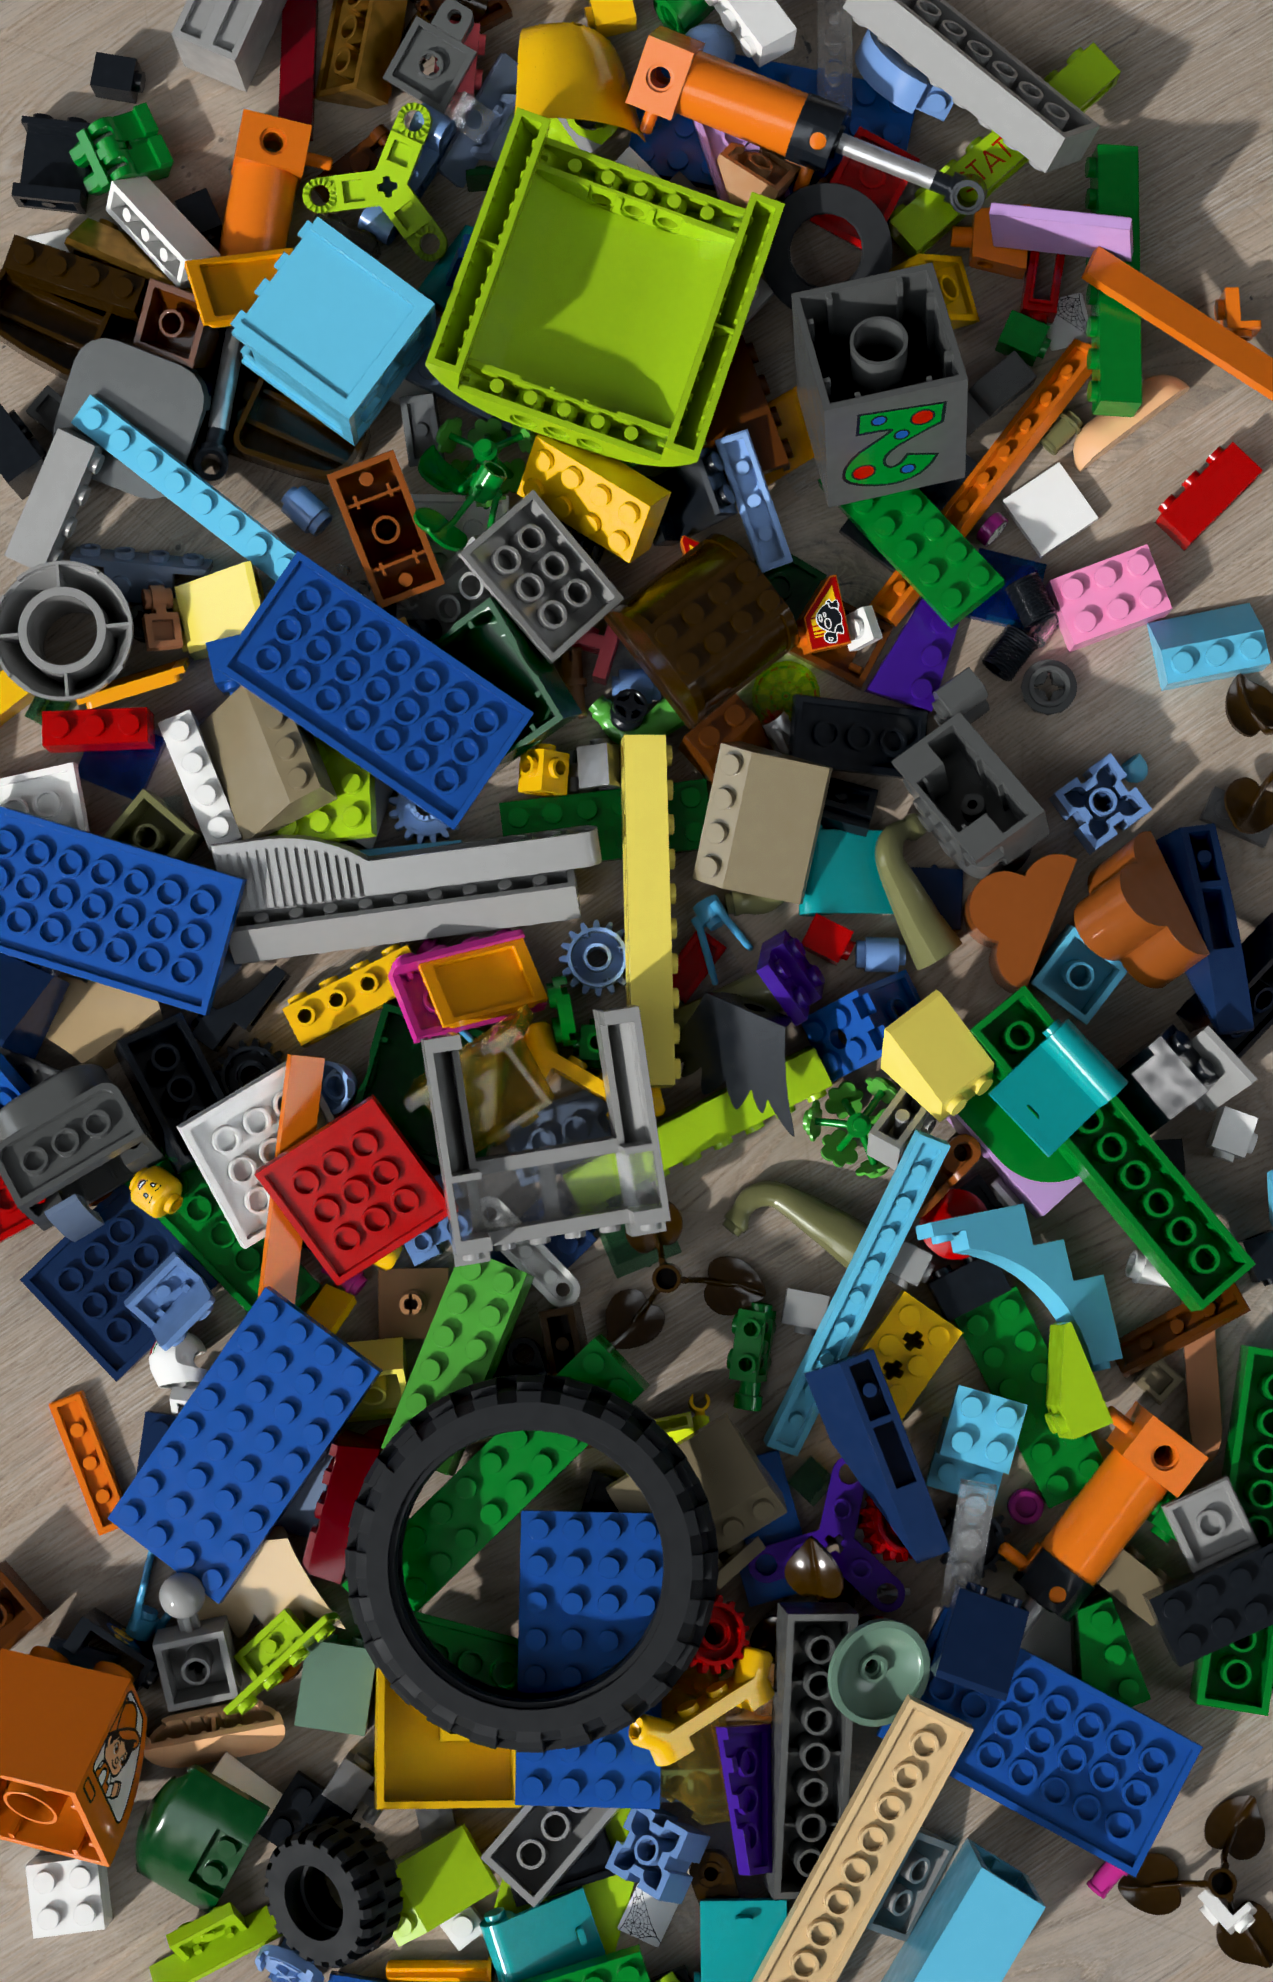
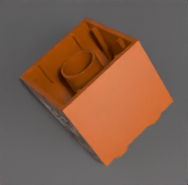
(68, 1753)

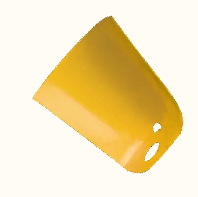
(573, 75)

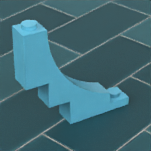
(1006, 1241)

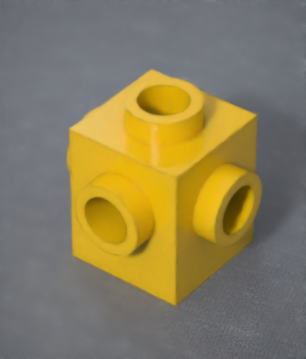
(544, 771)

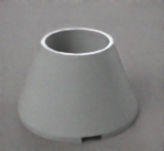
(42, 598)

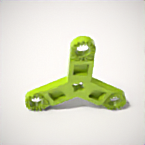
(398, 162)

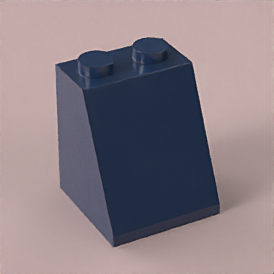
(27, 1004)
(980, 1640)

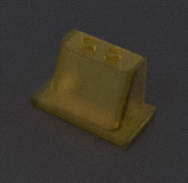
(499, 1082)

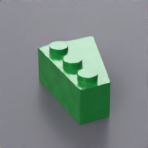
(1105, 1653)

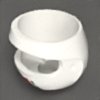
(176, 1364)

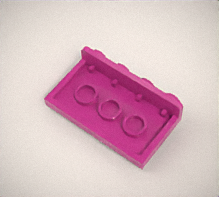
(414, 996)

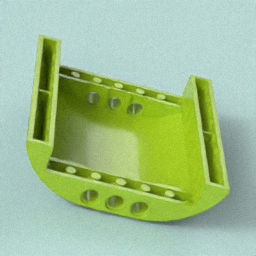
(600, 300)

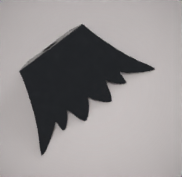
(738, 1044)

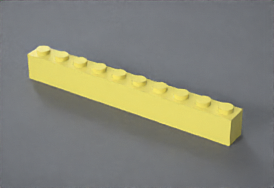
(649, 899)

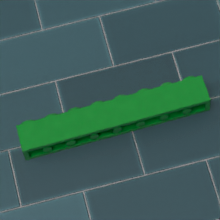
(1113, 327)

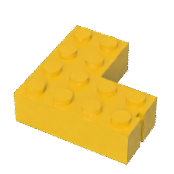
(430, 1768)

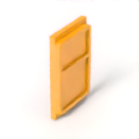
(228, 283)
(138, 683)
(482, 983)

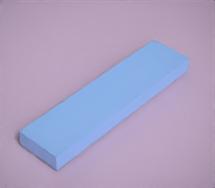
(754, 501)

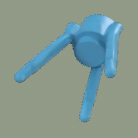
(713, 915)
(144, 1618)

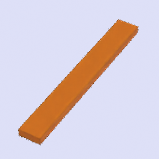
(1180, 320)
(296, 1122)

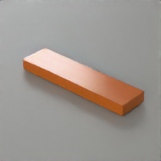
(88, 1458)

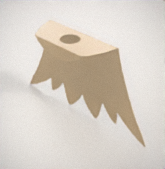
(98, 1017)
(267, 1587)

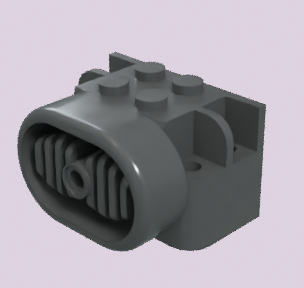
(971, 800)
(71, 1140)

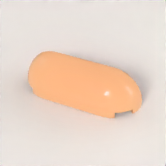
(1106, 432)
(208, 1733)

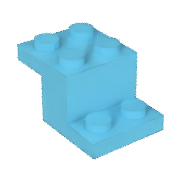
(976, 1440)

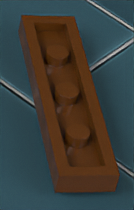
(1176, 1330)

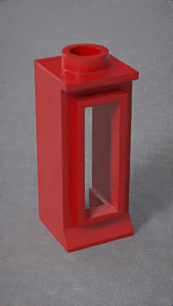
(1039, 309)

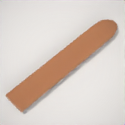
(1203, 1395)

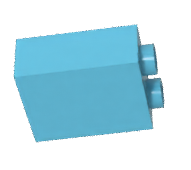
(970, 1923)

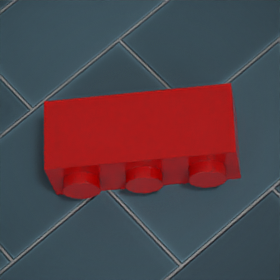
(1207, 494)
(98, 730)

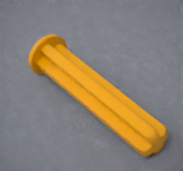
(440, 1970)

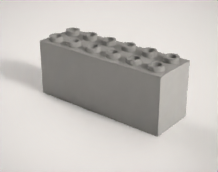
(226, 37)

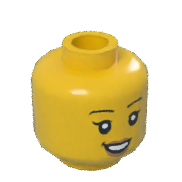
(156, 1191)

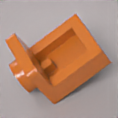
(1228, 312)

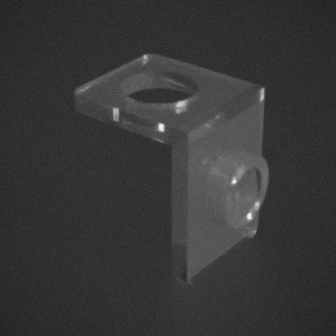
(457, 109)

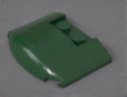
(197, 1835)

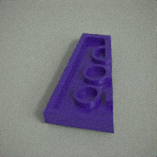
(915, 661)
(747, 1781)

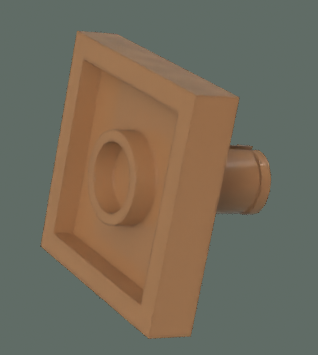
(409, 1300)

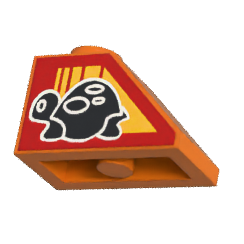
(823, 620)

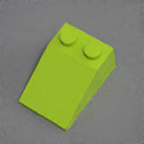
(1071, 1388)
(440, 1882)

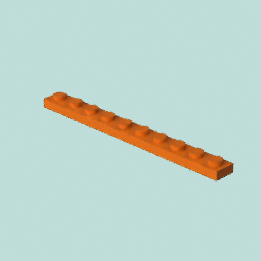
(998, 465)

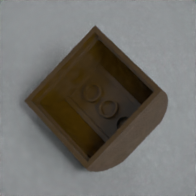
(705, 627)

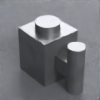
(594, 767)
(352, 1784)

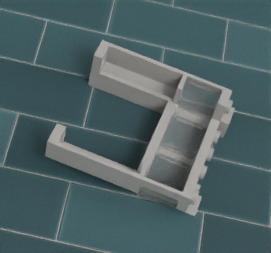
(558, 1185)

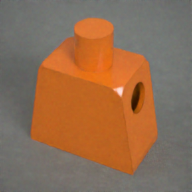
(982, 252)

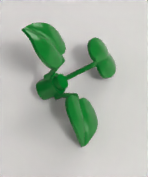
(481, 487)

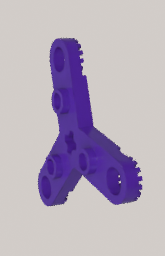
(855, 1561)

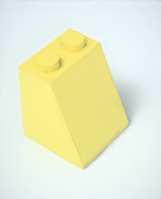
(217, 606)
(936, 1057)

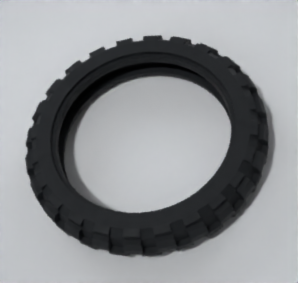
(416, 1666)

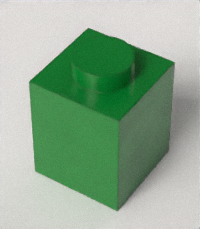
(1025, 337)

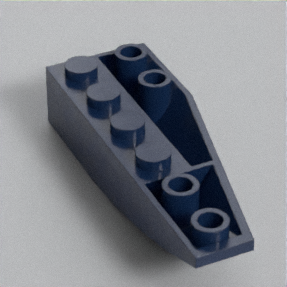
(1202, 879)
(876, 1448)

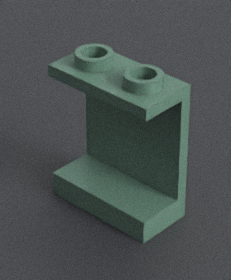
(336, 1686)

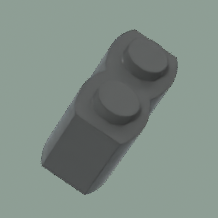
(961, 694)

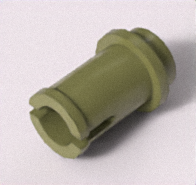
(1061, 432)

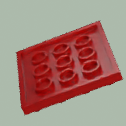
(354, 1190)

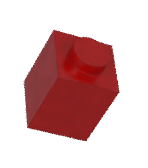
(828, 940)

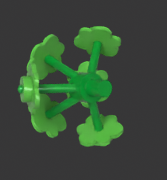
(486, 442)
(846, 1101)

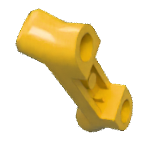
(543, 1047)
(746, 1688)

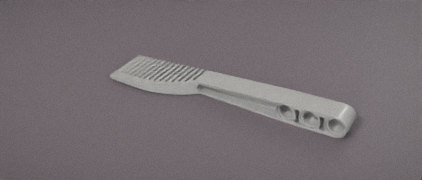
(311, 869)

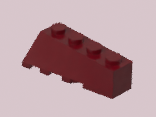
(344, 1476)

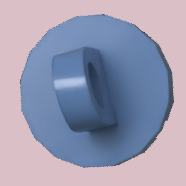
(286, 1964)

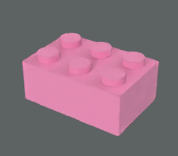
(1108, 598)

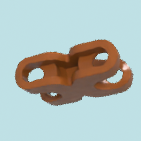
(951, 1171)

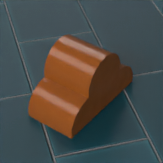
(383, 529)
(1139, 915)
(1015, 916)

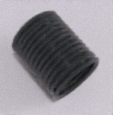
(1030, 600)
(1009, 652)

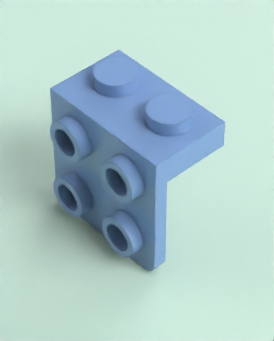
(171, 1301)

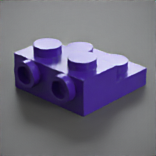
(790, 975)

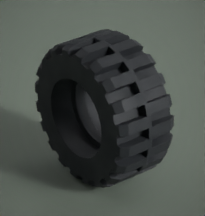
(362, 1878)

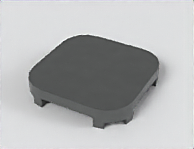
(145, 389)

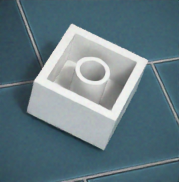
(67, 1896)

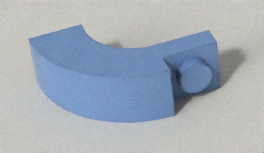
(899, 82)

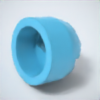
(1135, 768)

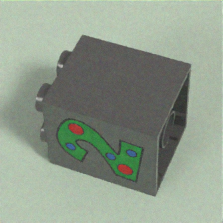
(880, 384)

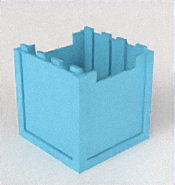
(335, 330)

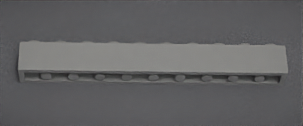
(404, 916)

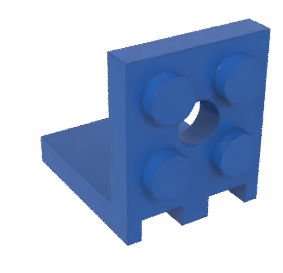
(862, 1019)

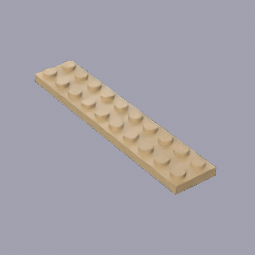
(867, 1845)

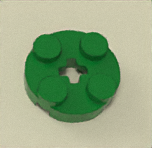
(560, 999)

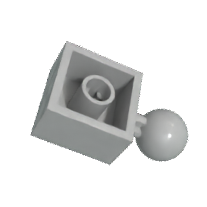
(181, 1646)

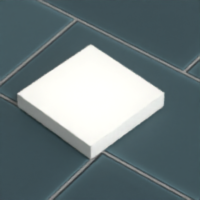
(1049, 510)

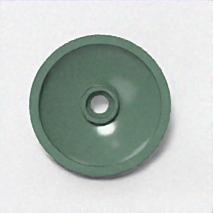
(897, 1669)

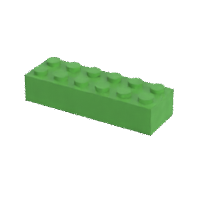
(464, 1339)

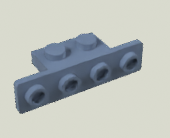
(499, 96)
(138, 570)

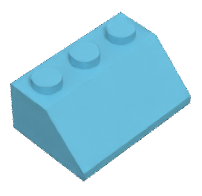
(1208, 646)

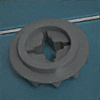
(1060, 676)

